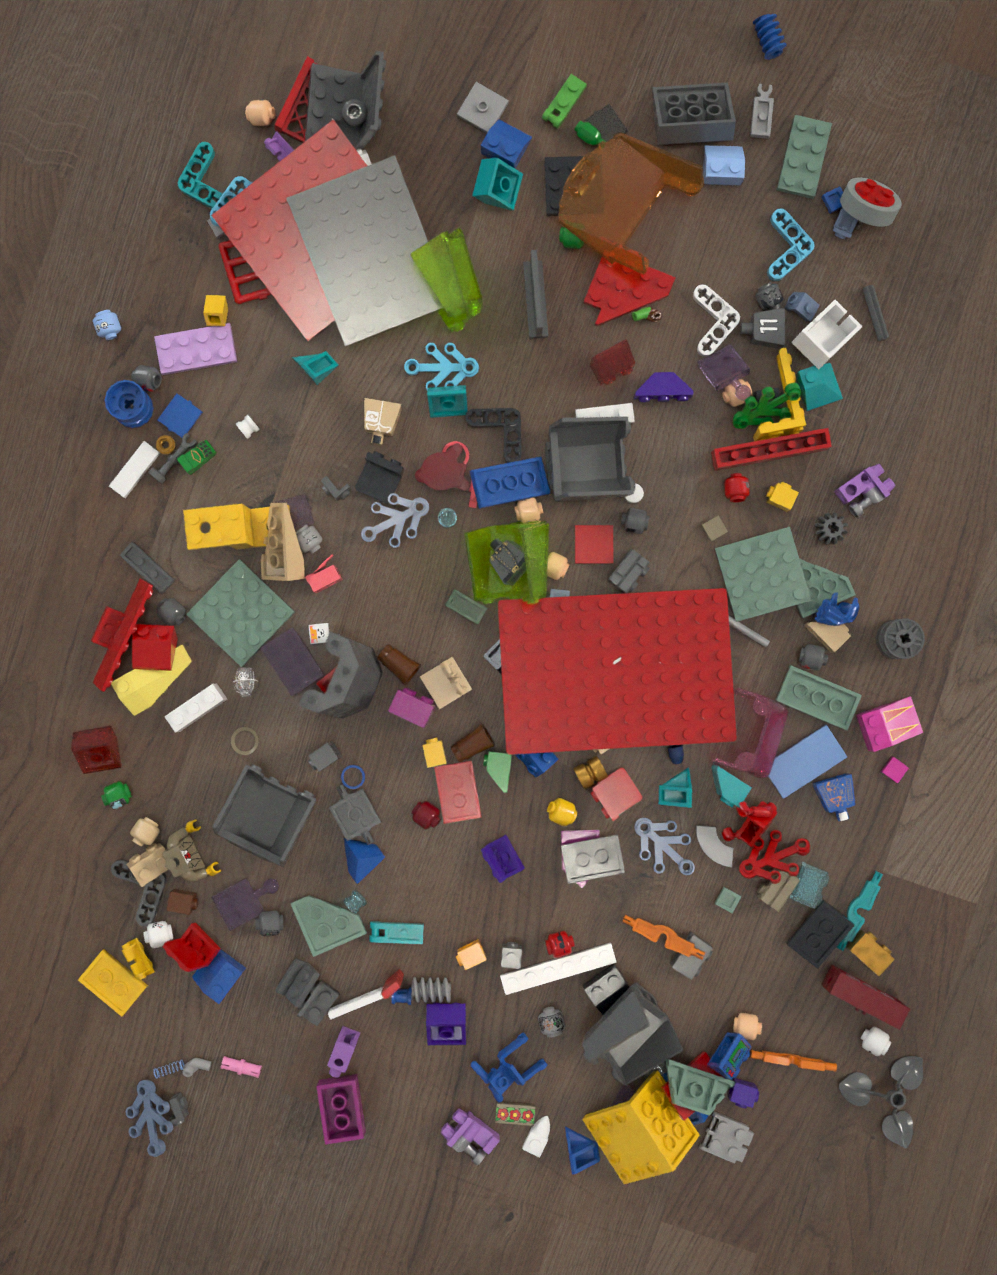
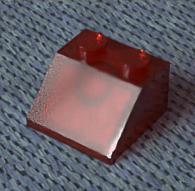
(612, 363)
(96, 749)

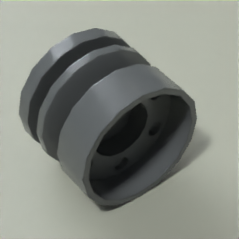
(891, 644)

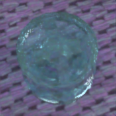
(449, 520)
(355, 901)

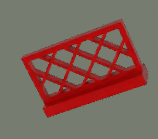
(293, 101)

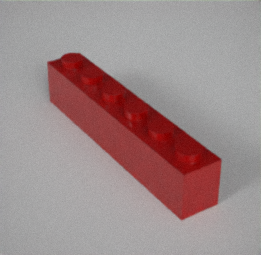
(771, 449)

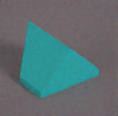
(317, 365)
(677, 790)

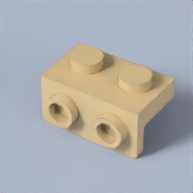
(148, 865)

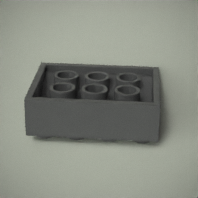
(693, 113)

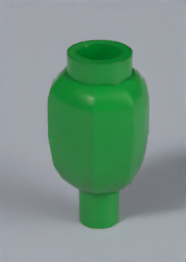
(588, 133)

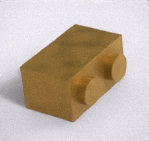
(870, 953)

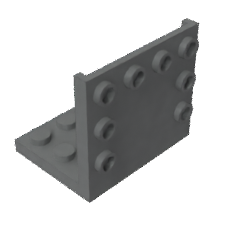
(334, 87)

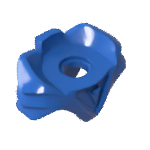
(836, 615)

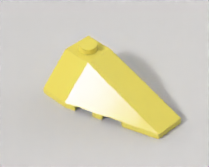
(142, 688)

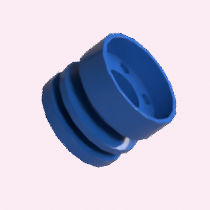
(121, 396)

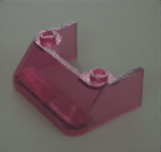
(761, 762)

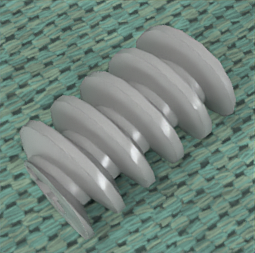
(431, 990)

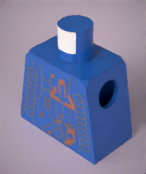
(836, 794)

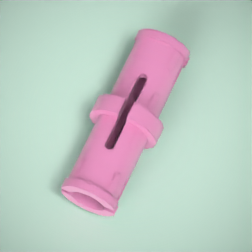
(241, 1067)

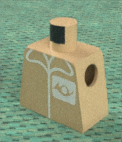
(380, 418)

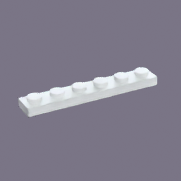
(558, 968)

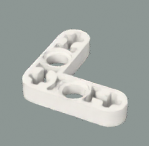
(720, 316)

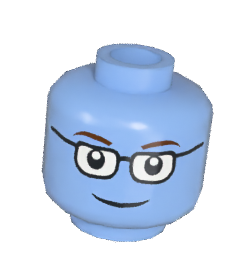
(107, 324)

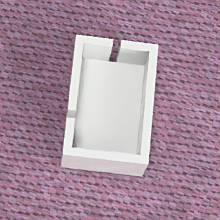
(824, 337)

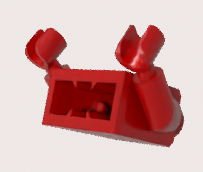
(755, 824)

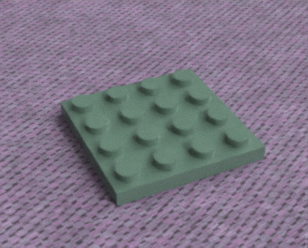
(763, 574)
(240, 613)

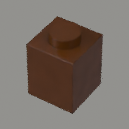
(182, 901)

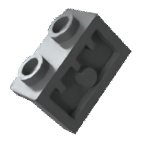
(297, 982)
(318, 1003)

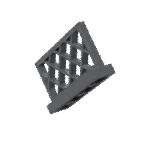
(535, 297)

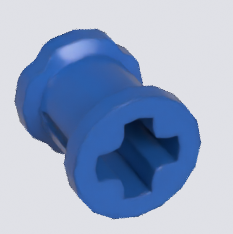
(402, 996)

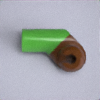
(647, 313)

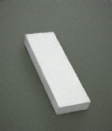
(134, 469)
(355, 1003)

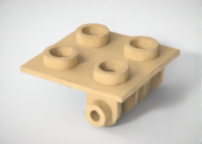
(445, 682)

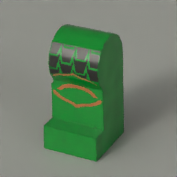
(197, 457)

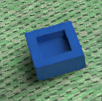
(832, 199)

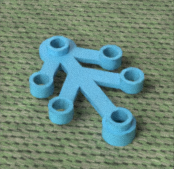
(445, 367)

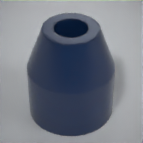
(676, 753)

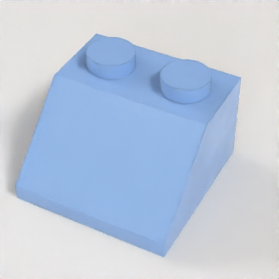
(723, 165)

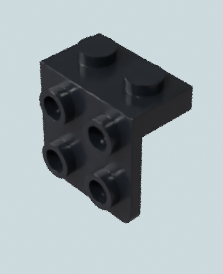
(379, 477)

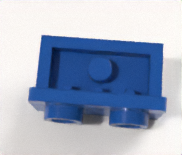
(537, 762)

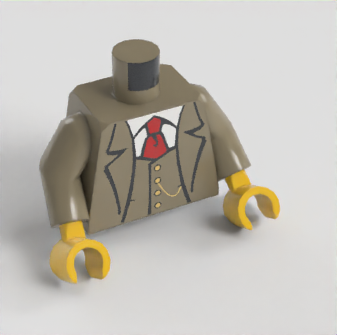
(183, 856)

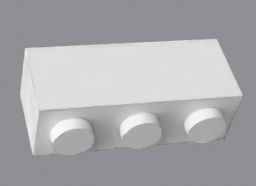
(195, 707)

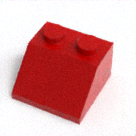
(153, 647)

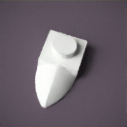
(537, 1137)

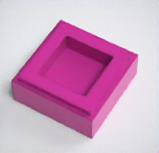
(894, 769)

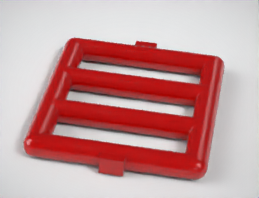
(235, 281)

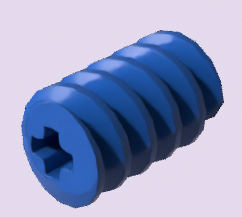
(769, 36)

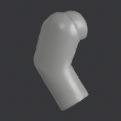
(195, 1064)

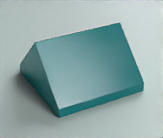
(447, 401)

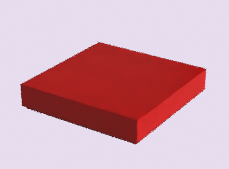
(593, 544)

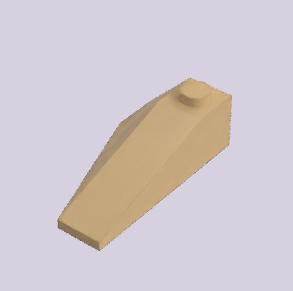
(282, 553)

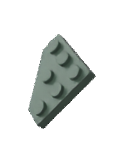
(821, 586)
(326, 924)

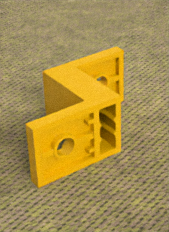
(230, 526)

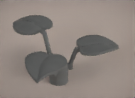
(909, 1074)

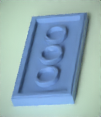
(805, 761)

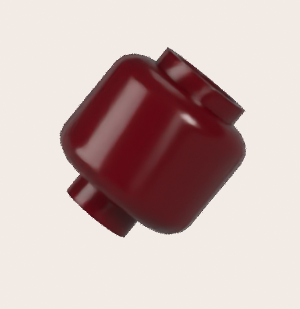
(426, 815)

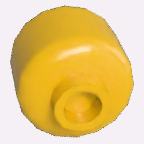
(562, 812)

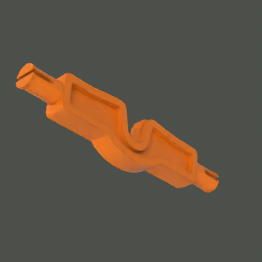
(673, 941)
(786, 1059)

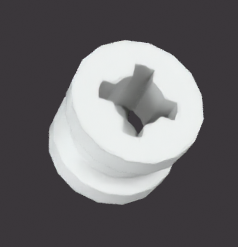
(247, 426)

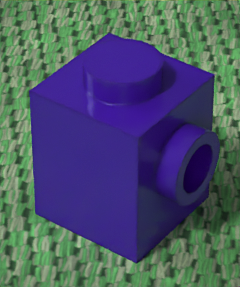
(743, 1093)

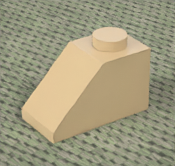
(830, 636)

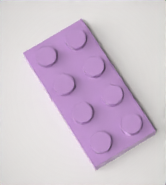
(195, 349)

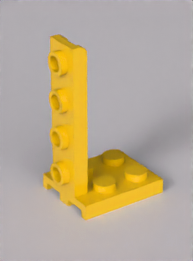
(788, 425)

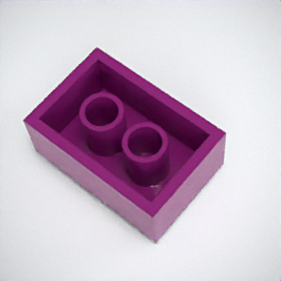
(412, 707)
(341, 1109)

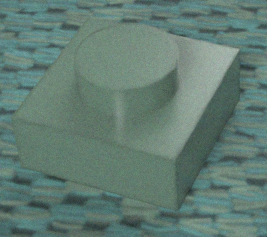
(727, 899)

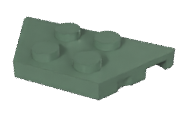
(695, 1088)

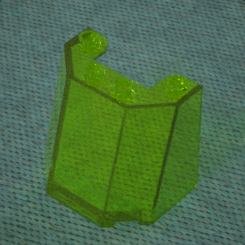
(451, 276)
(486, 583)

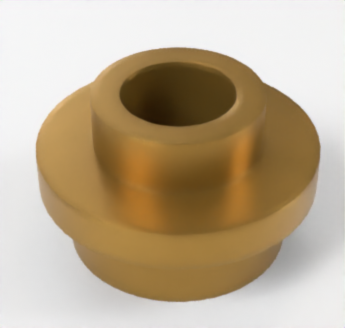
(161, 440)

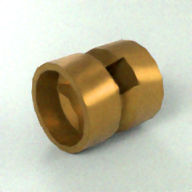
(589, 773)

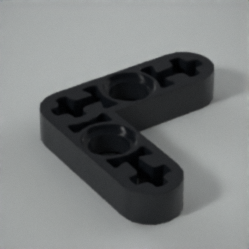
(508, 427)

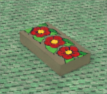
(515, 1113)

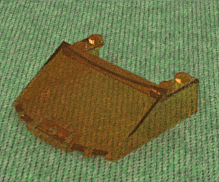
(616, 189)

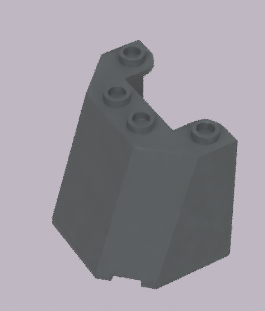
(588, 458)
(351, 683)
(264, 816)
(632, 1036)

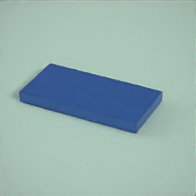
(509, 482)

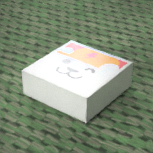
(318, 633)

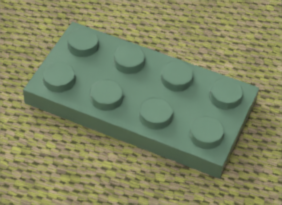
(804, 156)
(818, 697)

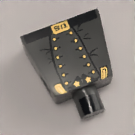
(508, 560)

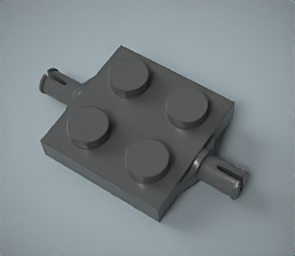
(355, 814)

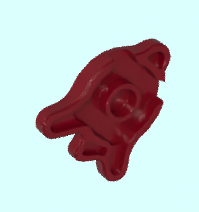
(443, 471)

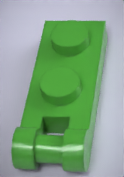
(564, 100)

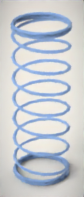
(158, 1075)

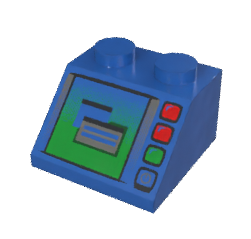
(730, 1055)

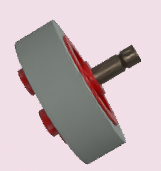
(870, 202)

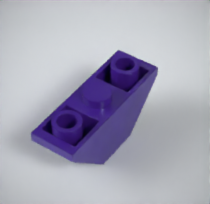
(663, 387)

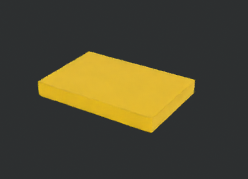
(112, 982)

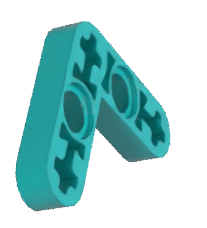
(197, 185)

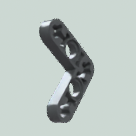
(141, 910)

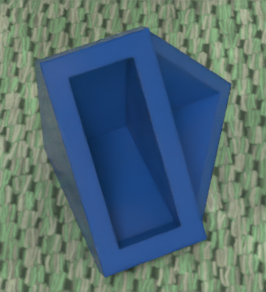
(361, 858)
(582, 1151)

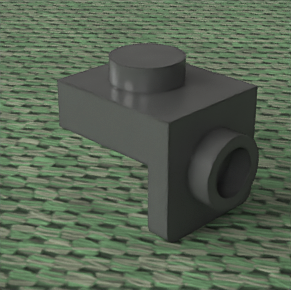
(329, 488)
(179, 1107)

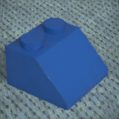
(505, 143)
(219, 976)

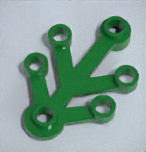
(764, 408)

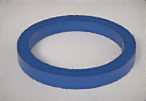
(353, 787)

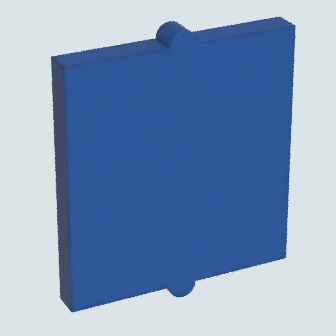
(179, 415)

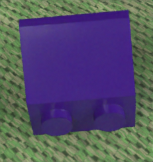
(446, 1024)

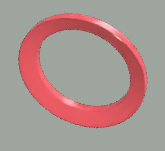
(463, 446)

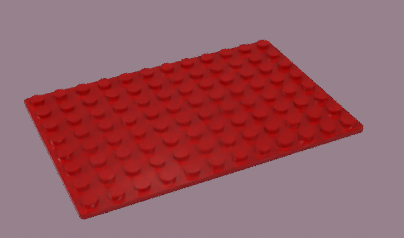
(663, 692)

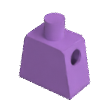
(343, 1051)

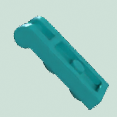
(397, 932)

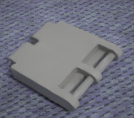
(727, 1138)

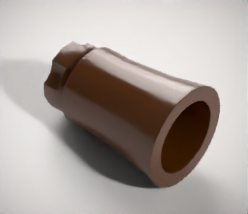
(399, 664)
(472, 743)

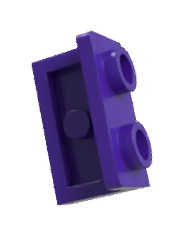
(502, 858)

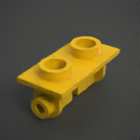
(142, 965)

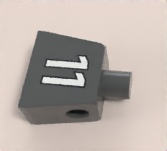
(766, 328)

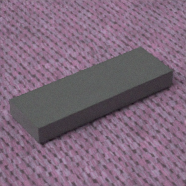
(147, 567)

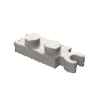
(762, 114)

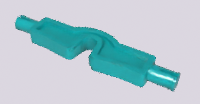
(865, 901)

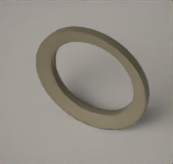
(233, 741)

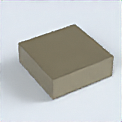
(714, 528)

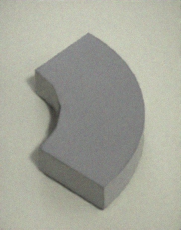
(713, 846)

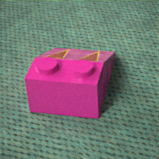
(889, 724)

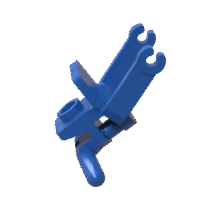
(506, 1074)

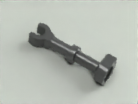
(172, 459)

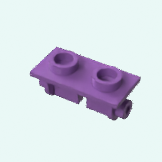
(278, 146)

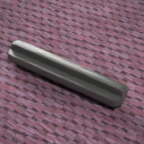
(875, 312)

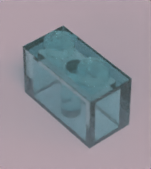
(810, 886)

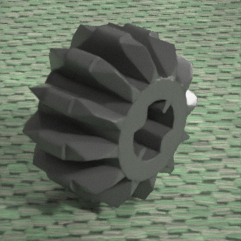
(825, 531)

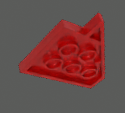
(621, 290)

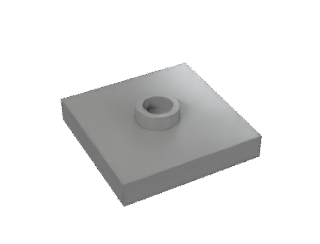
(482, 107)

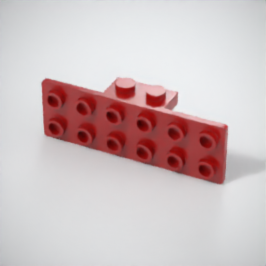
(115, 631)

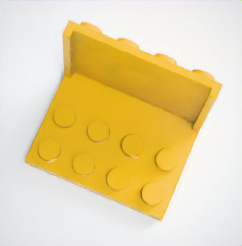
(642, 1134)

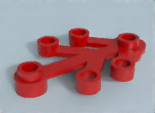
(772, 859)

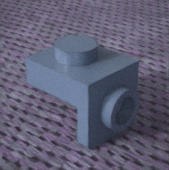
(844, 224)
(802, 305)

